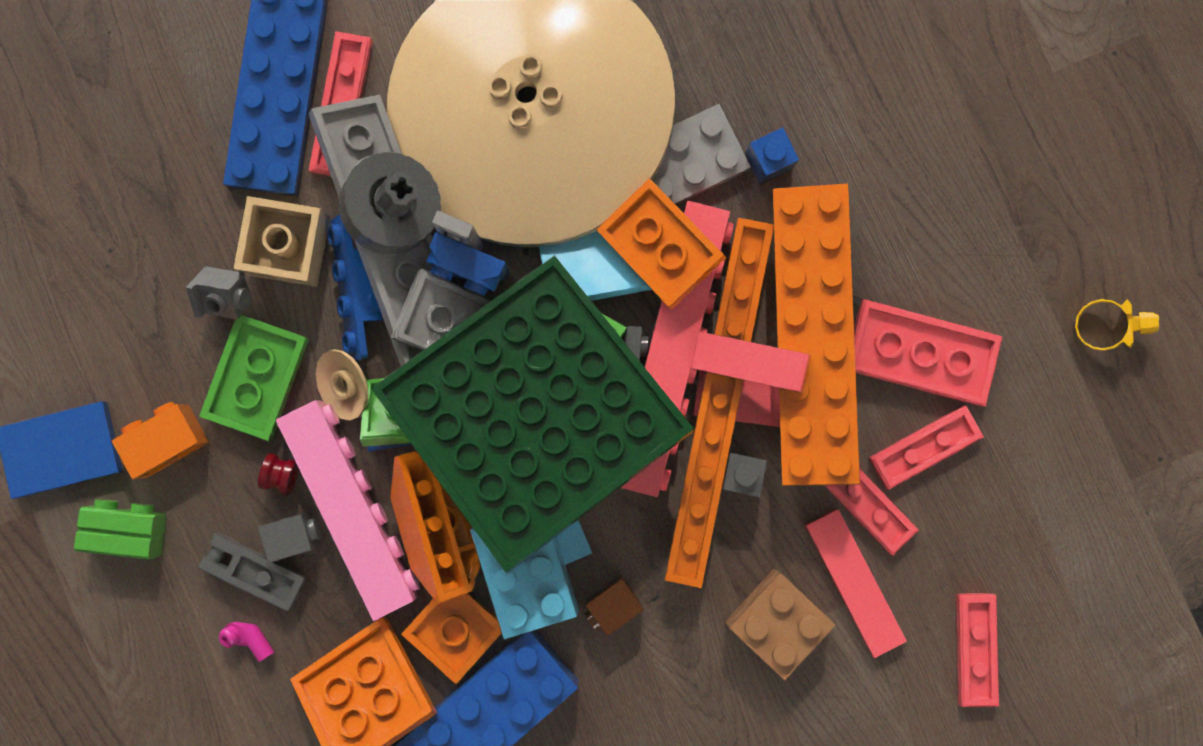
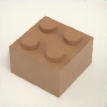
(779, 624)

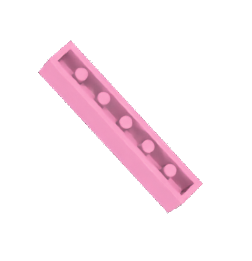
(348, 508)

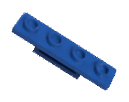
(356, 299)

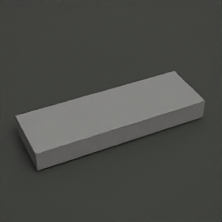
(457, 230)

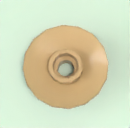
(342, 384)

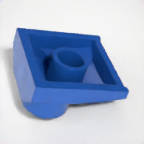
(458, 260)

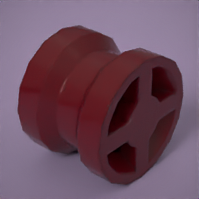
(278, 474)

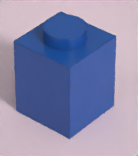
(771, 156)

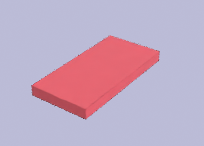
(925, 353)

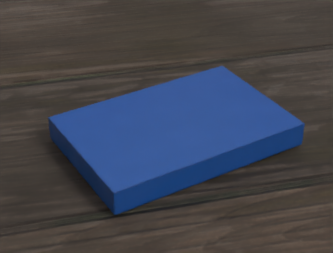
(59, 450)

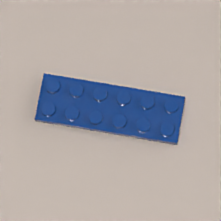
(275, 95)

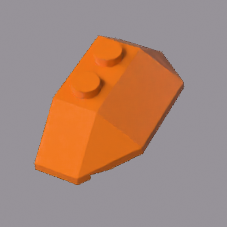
(432, 530)

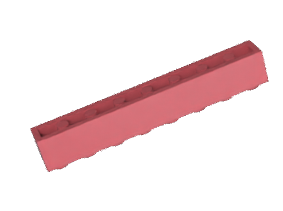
(676, 338)

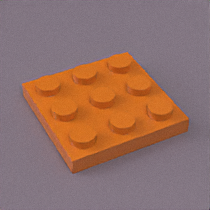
(364, 691)

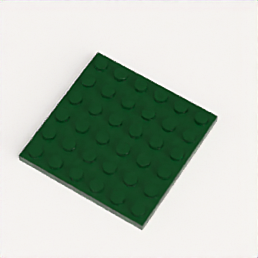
(532, 413)

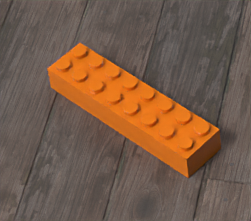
(817, 320)

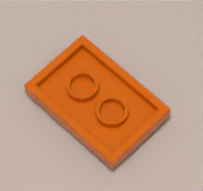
(661, 243)

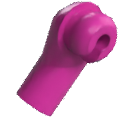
(246, 635)

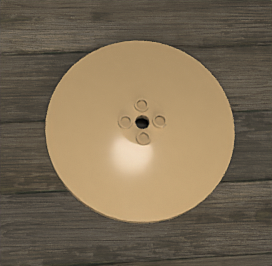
(543, 165)

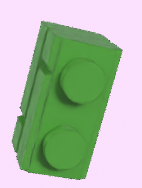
(120, 531)

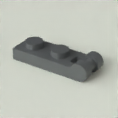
(253, 573)

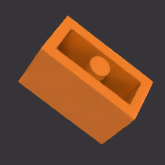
(160, 440)

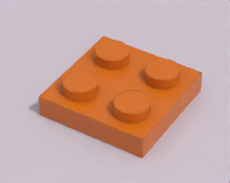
(454, 633)

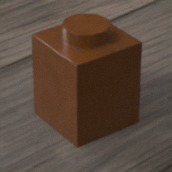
(612, 606)

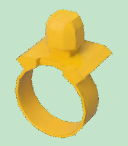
(1144, 323)

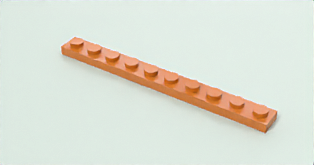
(718, 408)

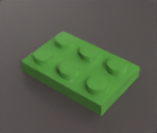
(254, 377)

